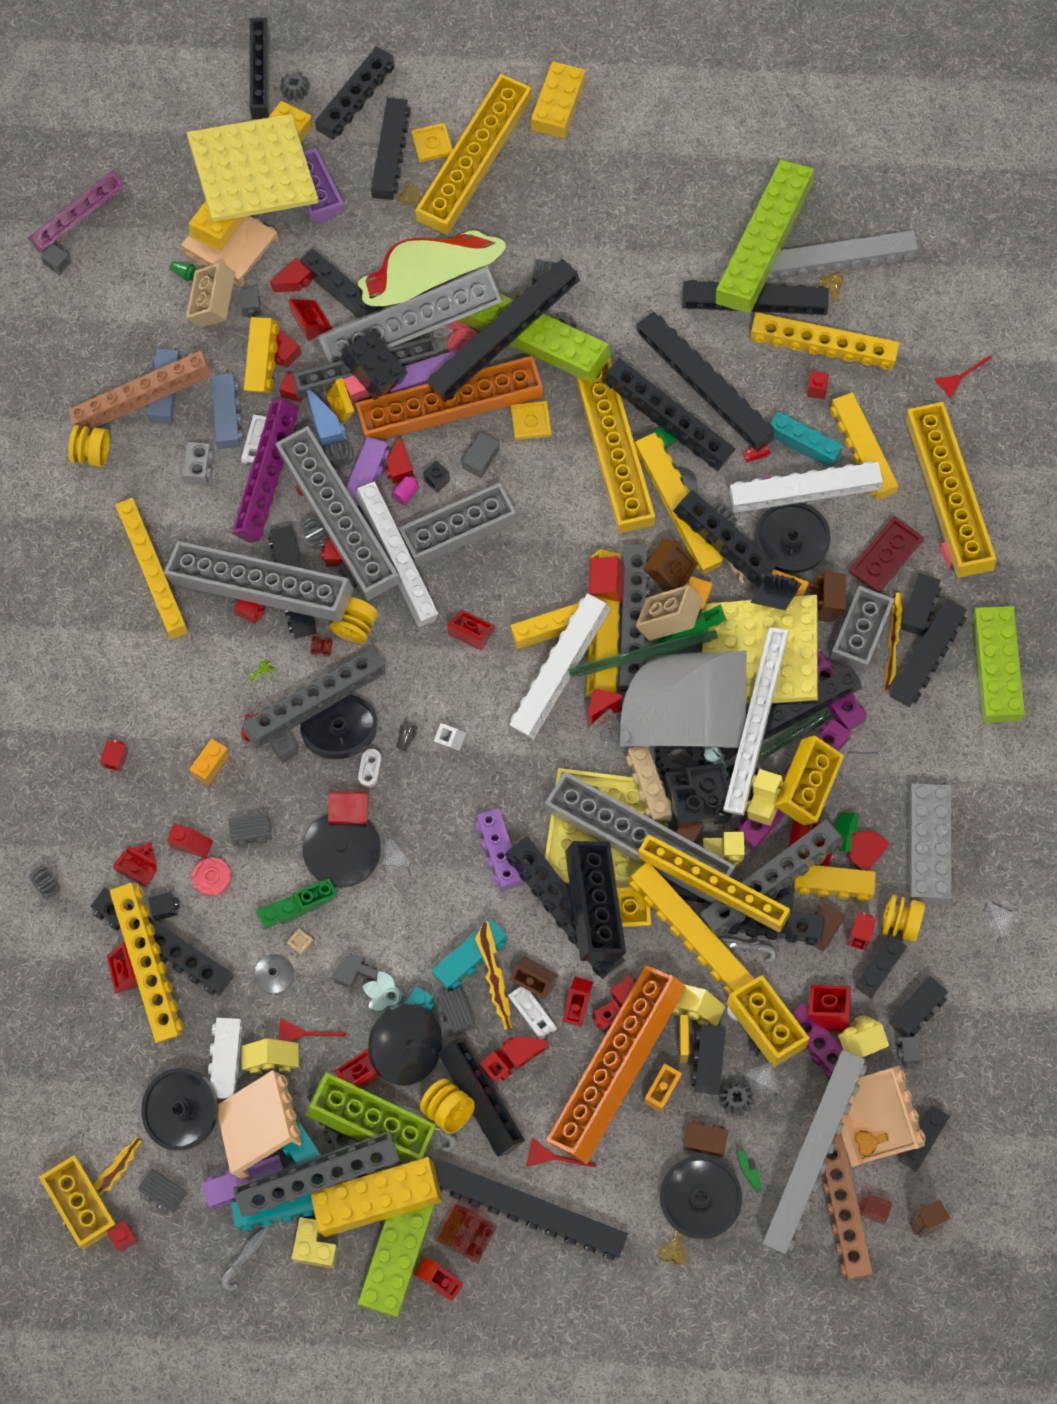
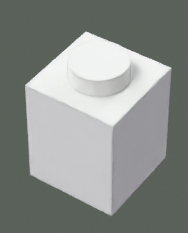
(450, 737)

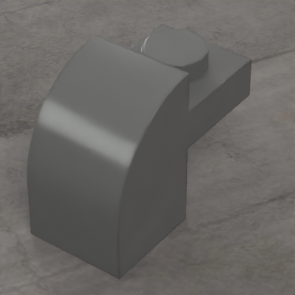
(351, 968)

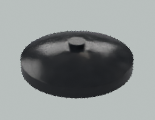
(793, 537)
(341, 729)
(341, 852)
(405, 1044)
(179, 1109)
(700, 1197)

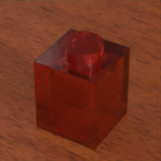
(875, 1209)

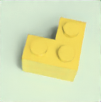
(765, 790)
(729, 847)
(700, 1006)
(864, 1037)
(270, 1055)
(308, 1248)

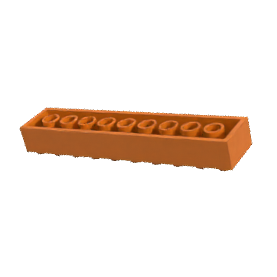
(422, 408)
(616, 1064)

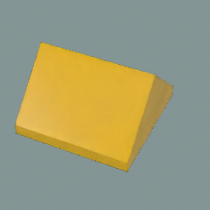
(632, 908)

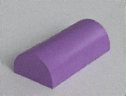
(329, 200)

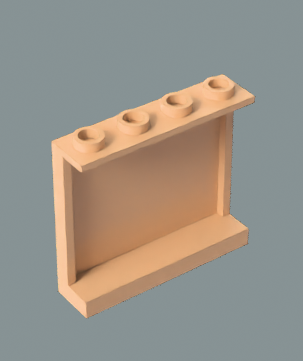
(239, 253)
(881, 1108)
(257, 1122)

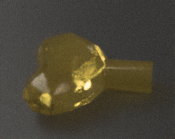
(410, 195)
(834, 283)
(868, 1142)
(673, 1250)

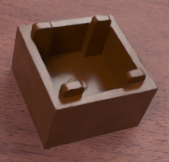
(670, 565)
(831, 595)

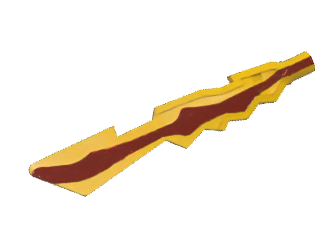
(896, 617)
(494, 976)
(114, 1172)

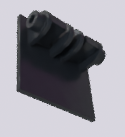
(776, 591)

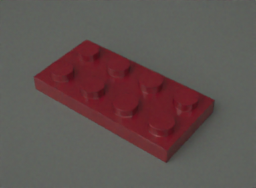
(886, 555)

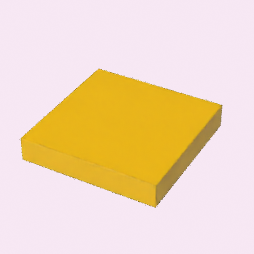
(432, 142)
(340, 401)
(531, 420)
(683, 1039)

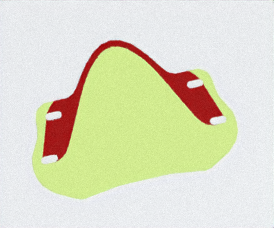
(425, 263)

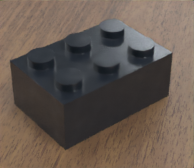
(373, 365)
(708, 1059)

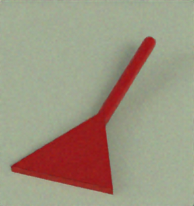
(950, 383)
(289, 1032)
(540, 1154)

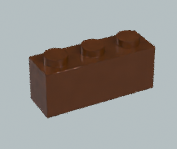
(929, 1219)

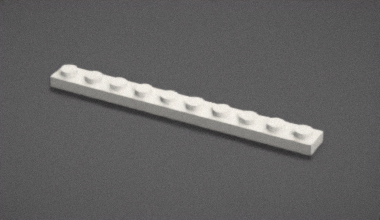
(756, 721)

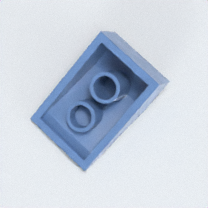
(326, 422)

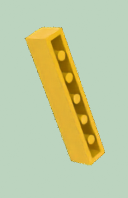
(862, 441)

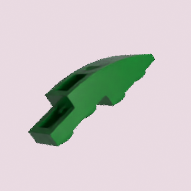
(704, 620)
(297, 905)

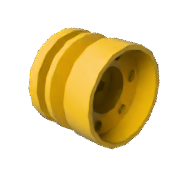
(89, 445)
(355, 621)
(903, 918)
(447, 1106)

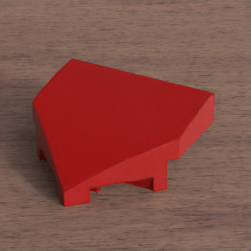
(866, 849)
(137, 864)

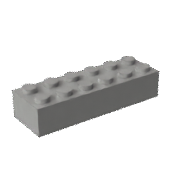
(458, 524)
(930, 843)

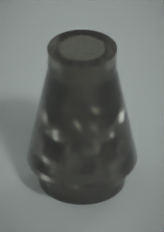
(406, 735)

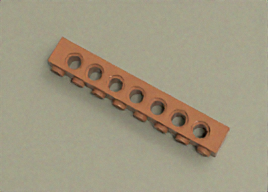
(142, 391)
(849, 1269)

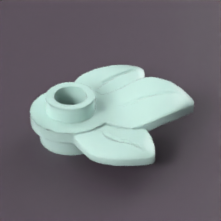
(713, 755)
(379, 991)

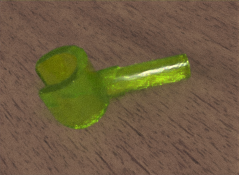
(262, 668)

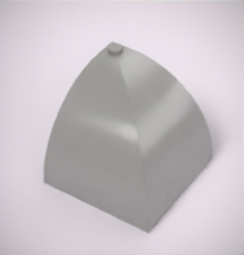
(687, 701)

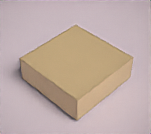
(300, 941)

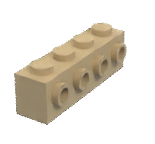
(649, 784)

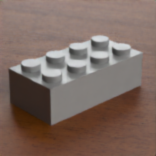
(862, 629)

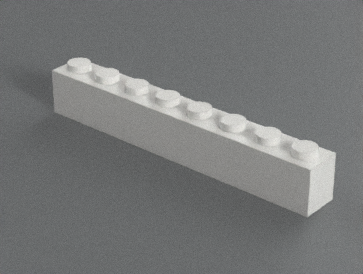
(805, 487)
(395, 549)
(554, 673)

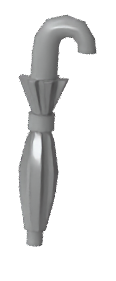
(755, 947)
(437, 1131)
(235, 1266)

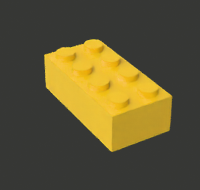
(558, 100)
(809, 780)
(767, 1021)
(78, 1202)

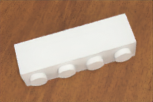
(225, 1056)

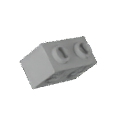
(195, 463)

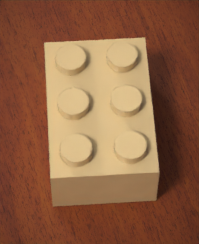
(210, 295)
(669, 612)

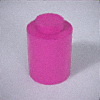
(405, 490)

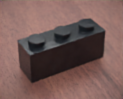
(921, 604)
(881, 966)
(919, 1007)
(931, 1126)

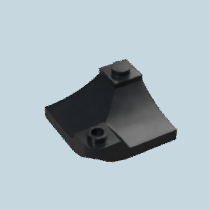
(698, 794)

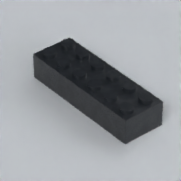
(595, 901)

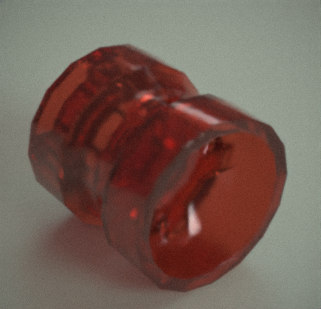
(321, 646)

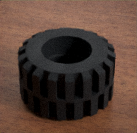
(666, 765)

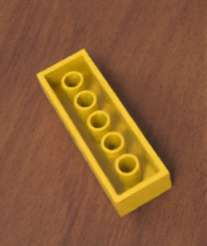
(376, 1197)

